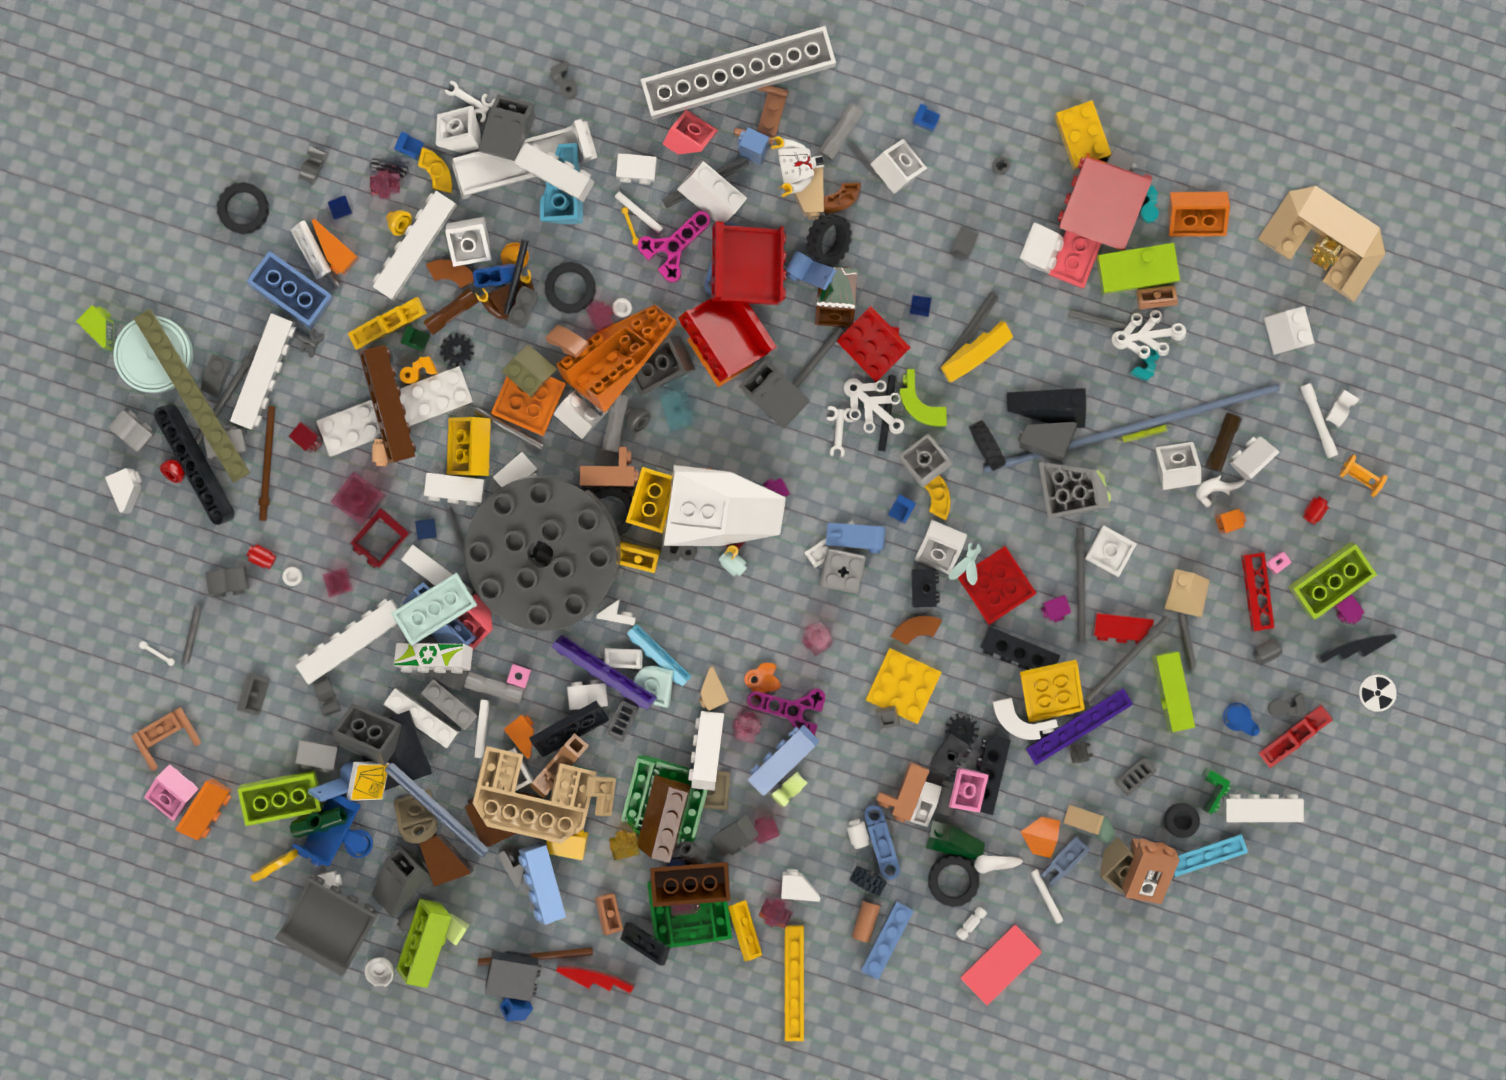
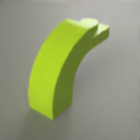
(915, 408)

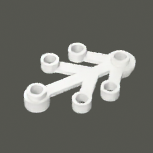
(1147, 336)
(871, 403)

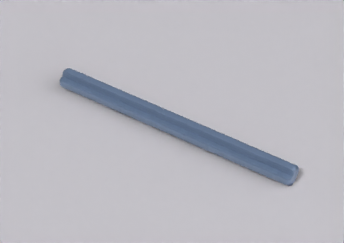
(437, 810)

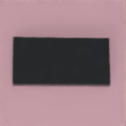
(560, 732)

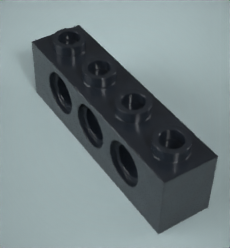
(993, 635)
(1000, 745)

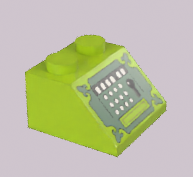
(99, 326)

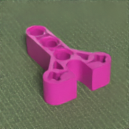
(661, 245)

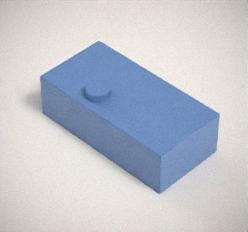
(289, 290)

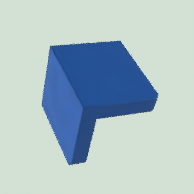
(926, 118)
(408, 146)
(901, 509)
(515, 1009)

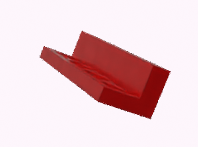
(1252, 594)

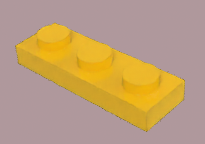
(745, 930)

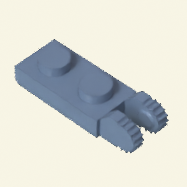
(1066, 859)

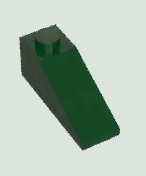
(953, 841)

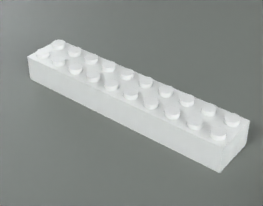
(738, 72)

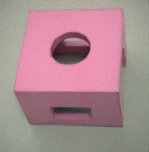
(1276, 568)
(525, 676)

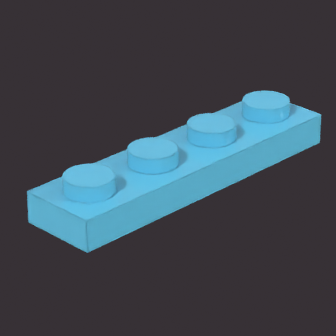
(653, 650)
(1210, 854)

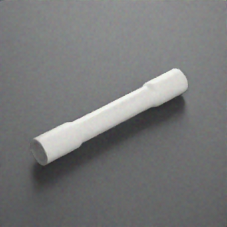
(1311, 400)

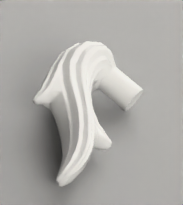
(1215, 485)
(988, 863)

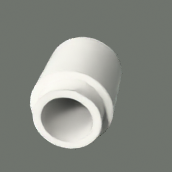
(858, 833)

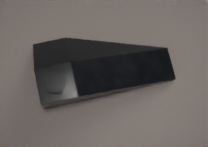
(1050, 405)

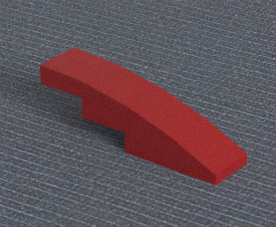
(1295, 736)
(588, 976)

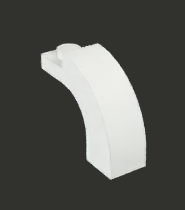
(1010, 721)

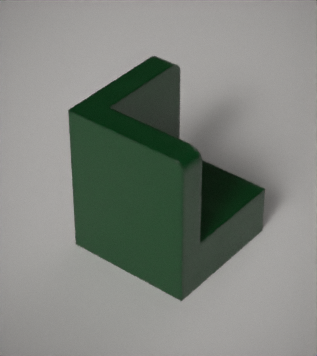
(415, 339)

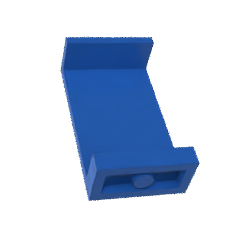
(323, 846)

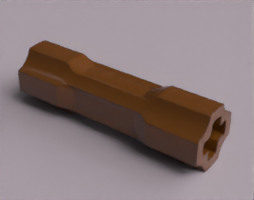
(451, 311)

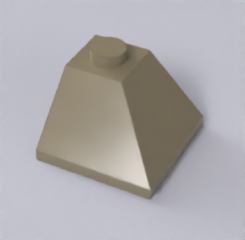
(1116, 863)

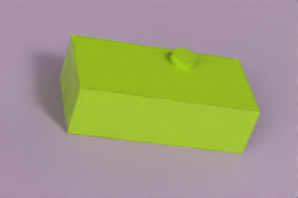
(1138, 268)
(1332, 580)
(1173, 691)
(279, 798)
(423, 943)

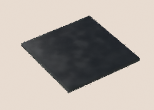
(409, 751)

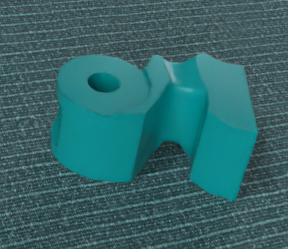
(1149, 212)
(1148, 372)

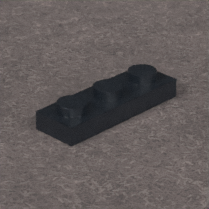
(645, 943)

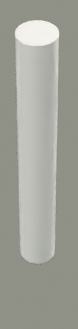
(637, 211)
(1046, 895)

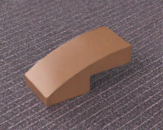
(567, 340)

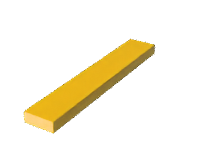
(794, 983)

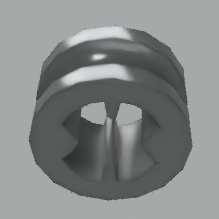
(997, 160)

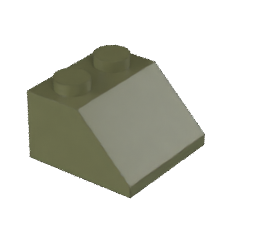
(529, 370)

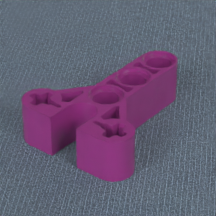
(801, 703)

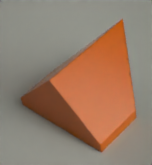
(1042, 836)

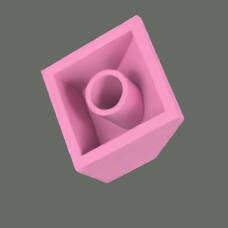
(968, 790)
(171, 792)

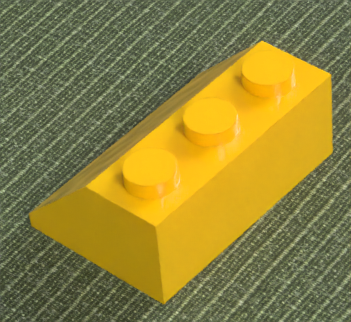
(468, 446)
(650, 500)

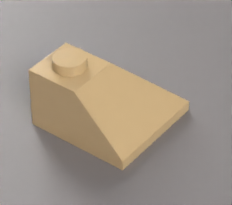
(1186, 593)

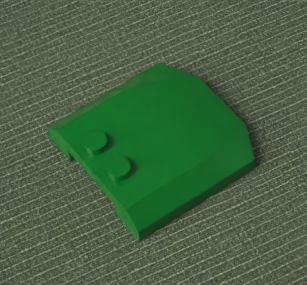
(639, 791)
(706, 926)

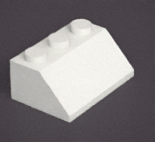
(711, 193)

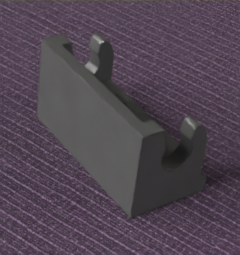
(253, 694)

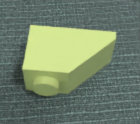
(456, 929)

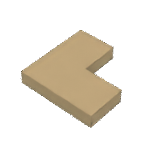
(604, 790)

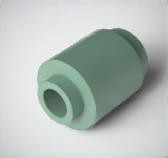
(1106, 831)

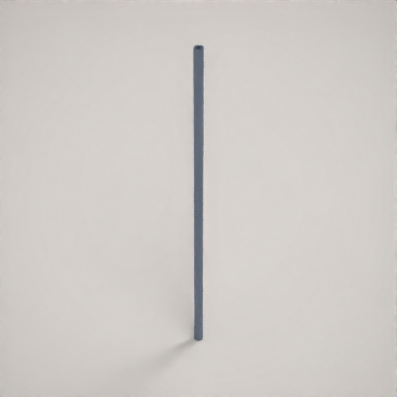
(1149, 423)

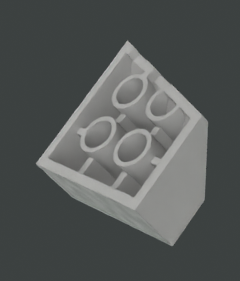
(1072, 490)

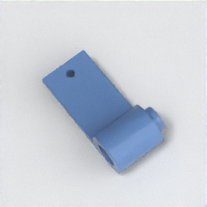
(809, 271)
(856, 536)
(334, 787)

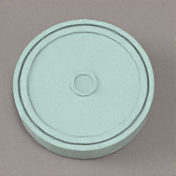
(138, 362)

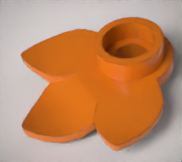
(765, 680)

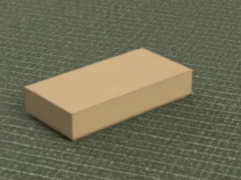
(1083, 819)

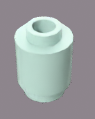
(733, 566)

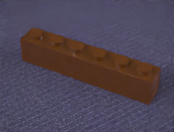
(387, 403)

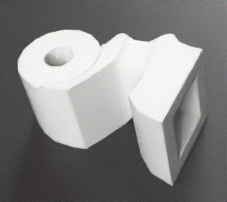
(1340, 408)

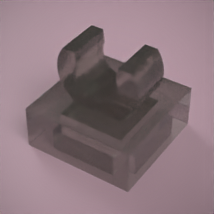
(1079, 752)

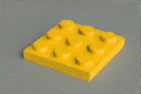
(903, 684)
(1052, 691)

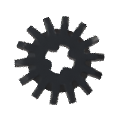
(456, 342)
(963, 721)

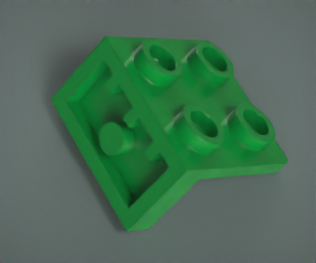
(1222, 788)

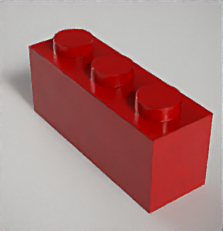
(1120, 627)

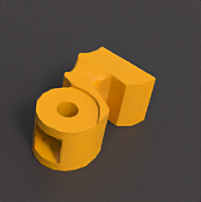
(412, 374)

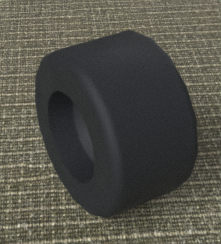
(1170, 815)

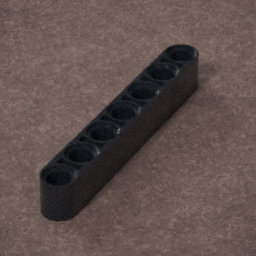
(199, 475)

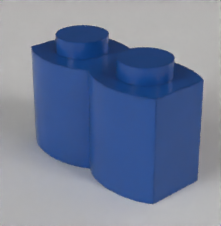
(493, 275)

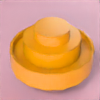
(510, 253)

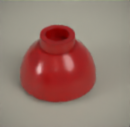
(172, 470)

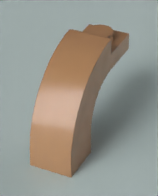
(567, 755)

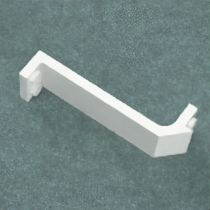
(483, 171)

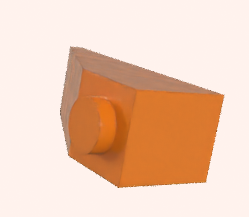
(335, 251)

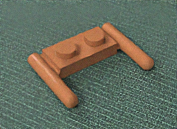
(771, 112)
(160, 730)

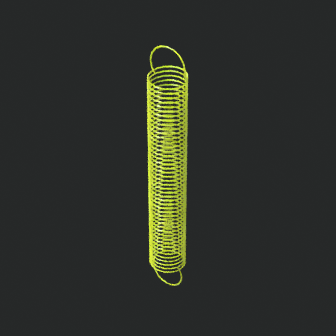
(1142, 433)

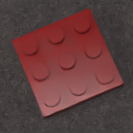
(873, 344)
(998, 585)

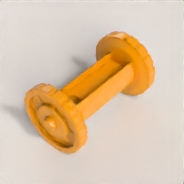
(1363, 475)

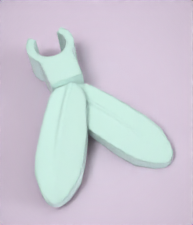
(968, 565)

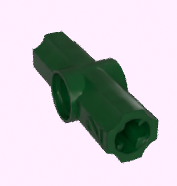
(326, 820)

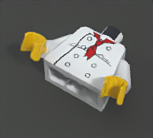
(795, 165)

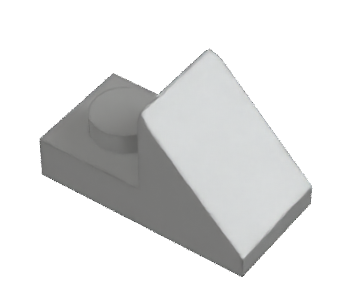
(515, 871)

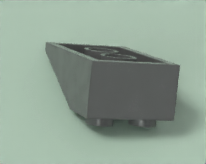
(664, 366)

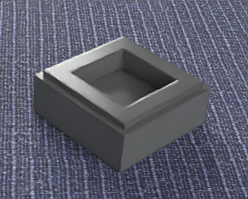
(888, 717)

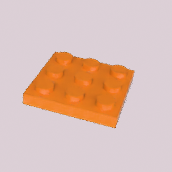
(528, 412)

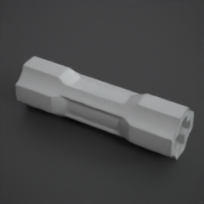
(841, 130)
(615, 422)
(482, 684)

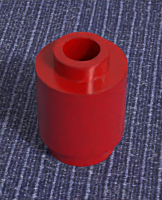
(1315, 510)
(261, 556)

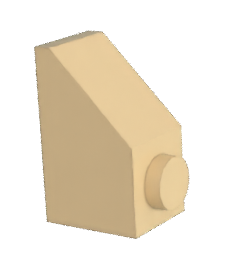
(712, 691)

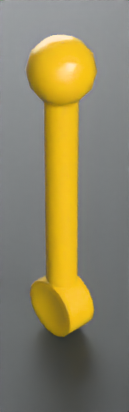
(624, 210)

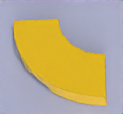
(437, 169)
(939, 497)
(274, 865)

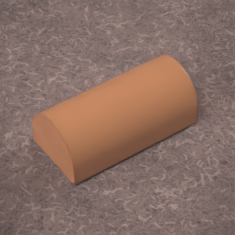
(1156, 297)
(608, 913)
(865, 921)

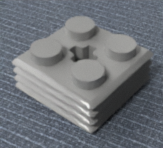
(925, 448)
(836, 560)

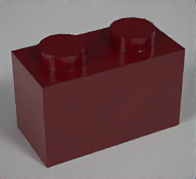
(306, 438)

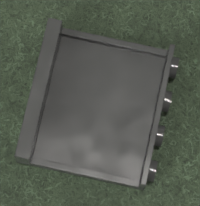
(327, 925)

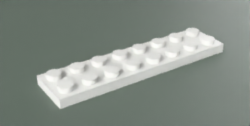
(421, 401)

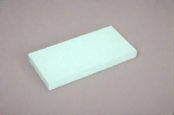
(434, 609)

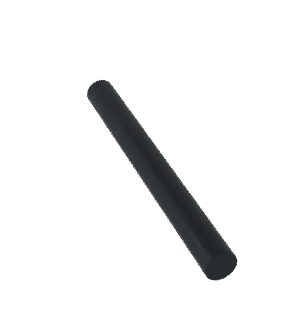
(516, 276)
(887, 407)

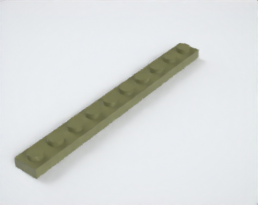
(192, 395)

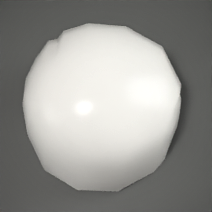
(379, 971)

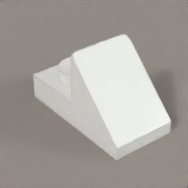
(611, 614)

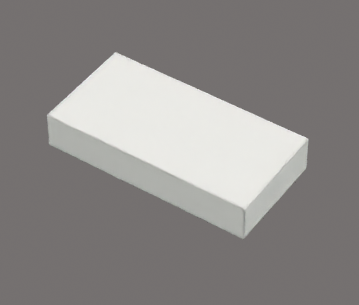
(624, 658)

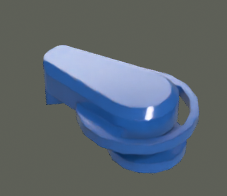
(1240, 719)
(358, 842)

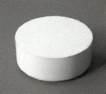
(622, 308)
(292, 576)

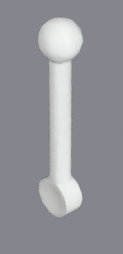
(143, 645)

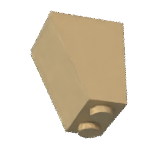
(811, 198)

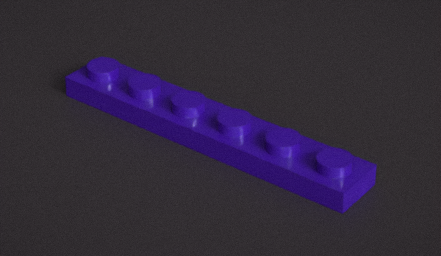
(604, 672)
(1079, 726)

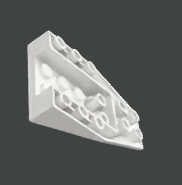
(719, 509)

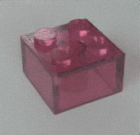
(358, 498)

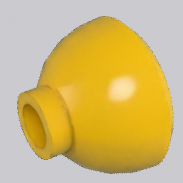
(398, 222)

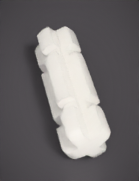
(971, 923)

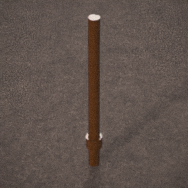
(264, 501)
(549, 955)

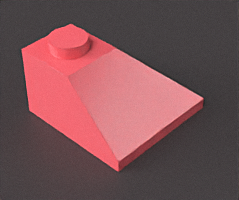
(689, 134)
(478, 621)

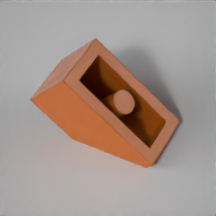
(1230, 521)
(519, 732)

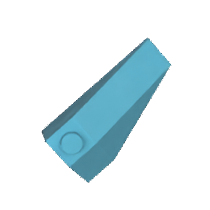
(556, 204)

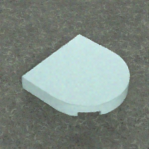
(657, 682)

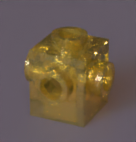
(1326, 253)
(624, 845)

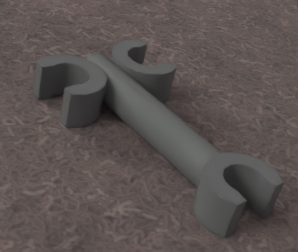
(310, 342)

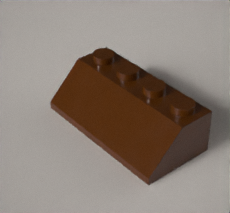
(663, 818)
(690, 884)

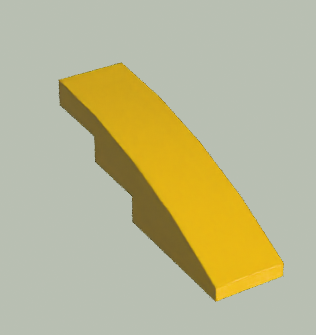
(387, 323)
(977, 352)

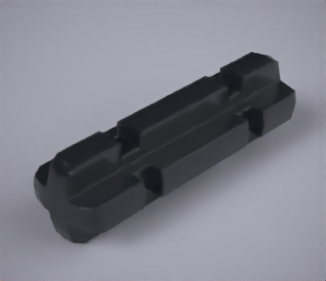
(387, 166)

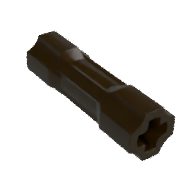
(1228, 430)

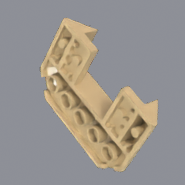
(1327, 216)
(528, 815)

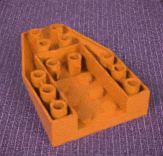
(616, 356)

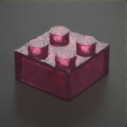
(337, 582)

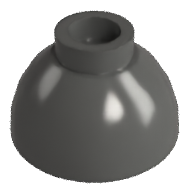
(637, 419)

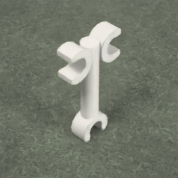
(482, 107)
(840, 416)

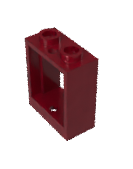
(390, 521)

